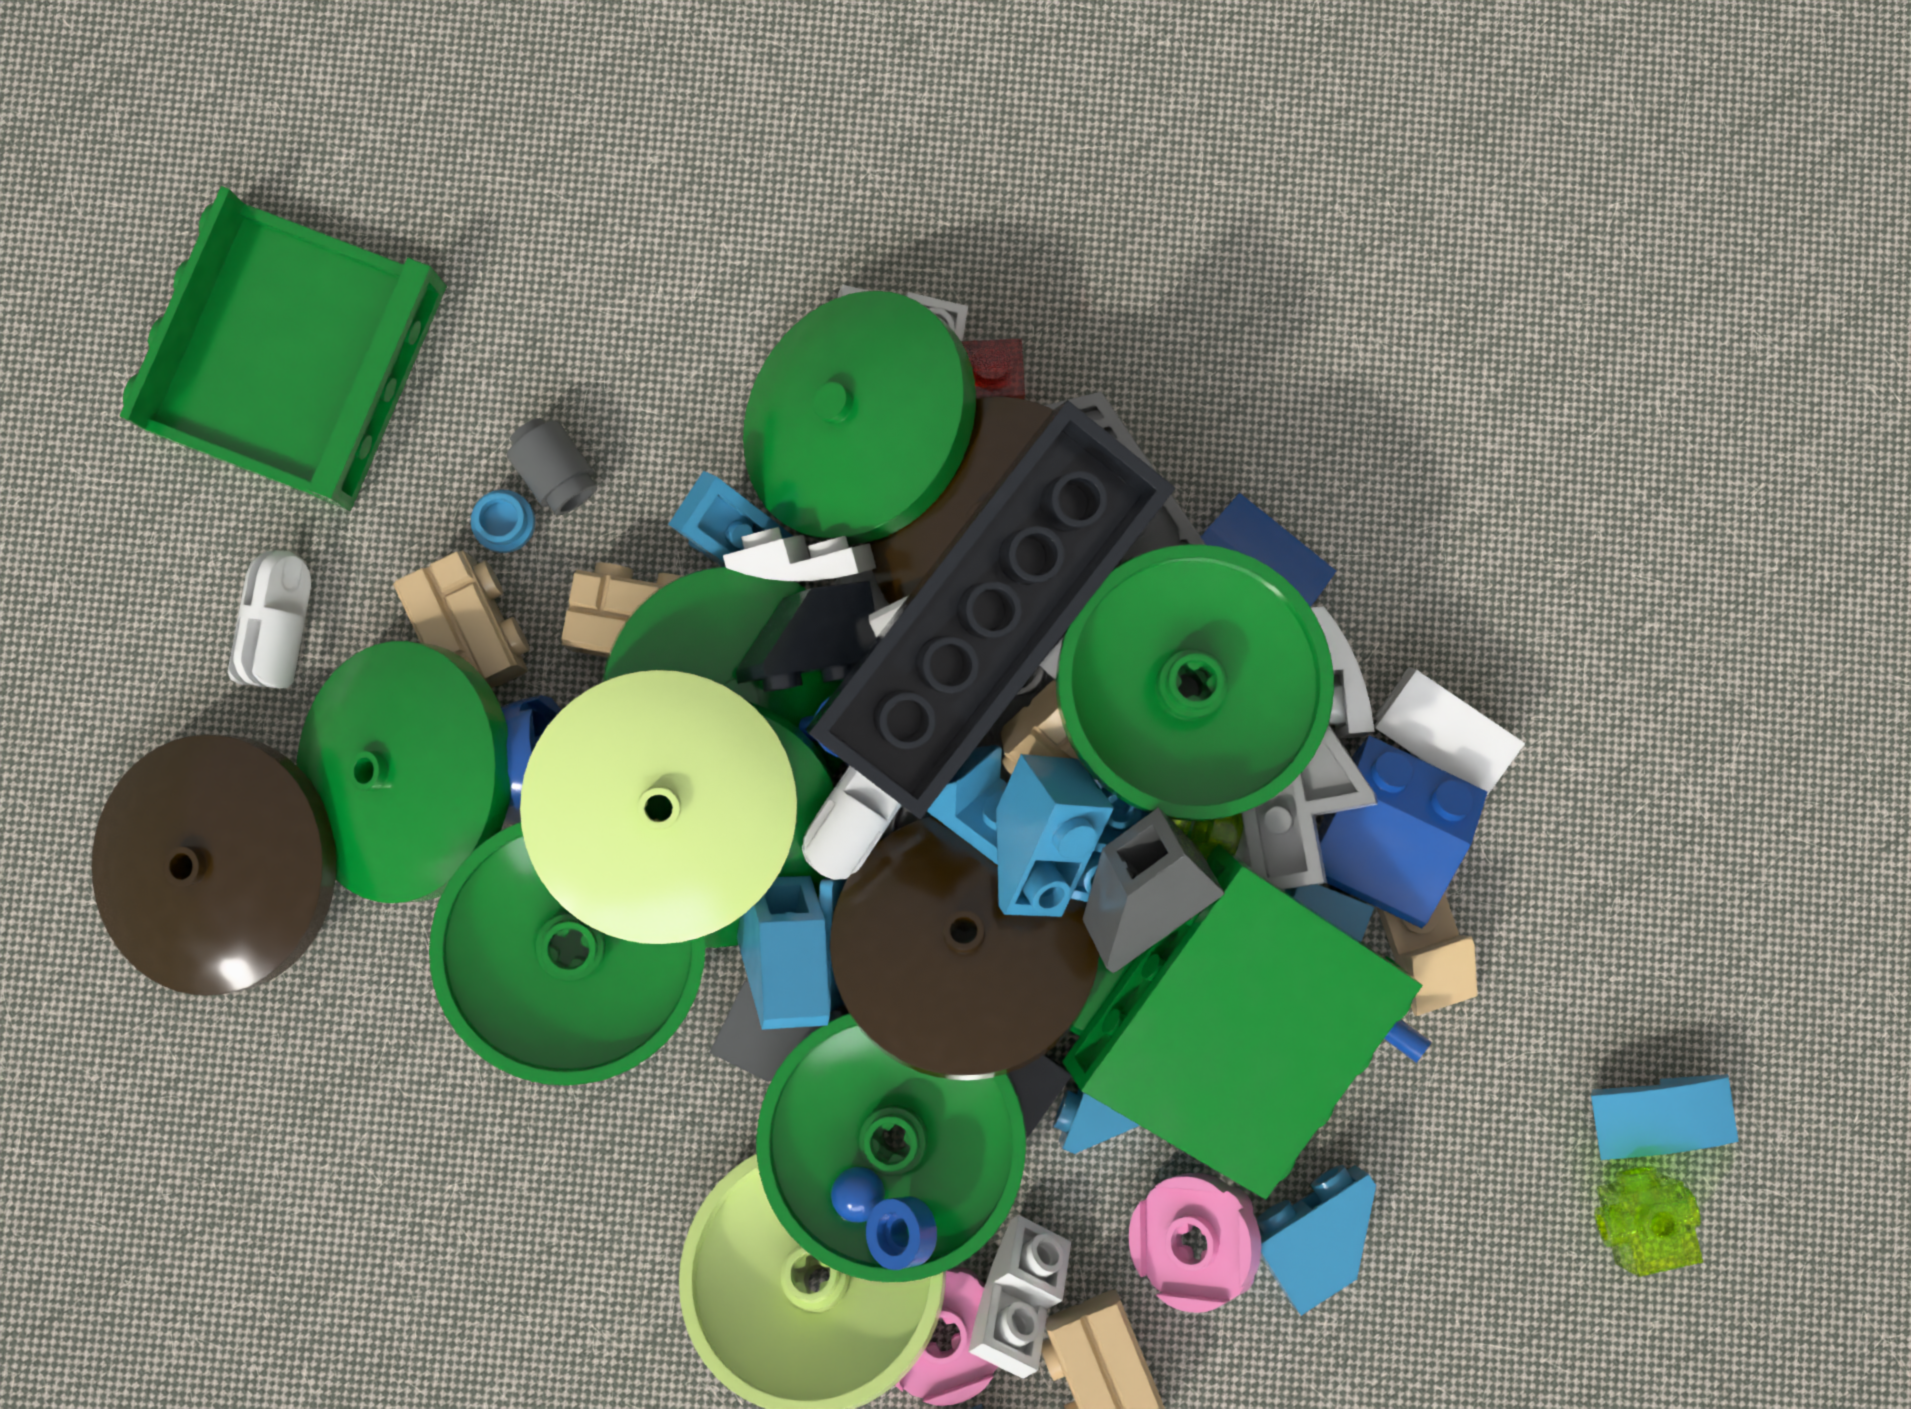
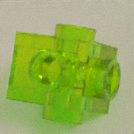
(1648, 1221)

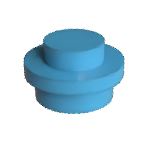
(503, 521)

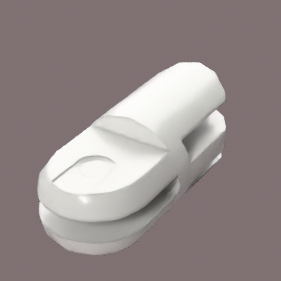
(270, 621)
(848, 826)

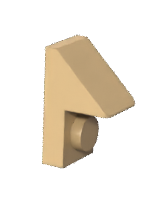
(1434, 957)

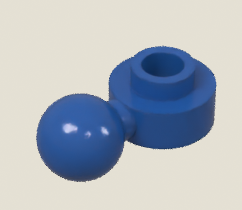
(860, 1197)

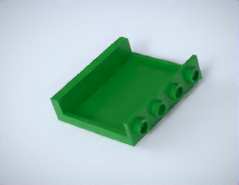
(283, 350)
(1241, 1028)

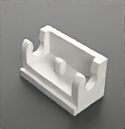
(1446, 731)

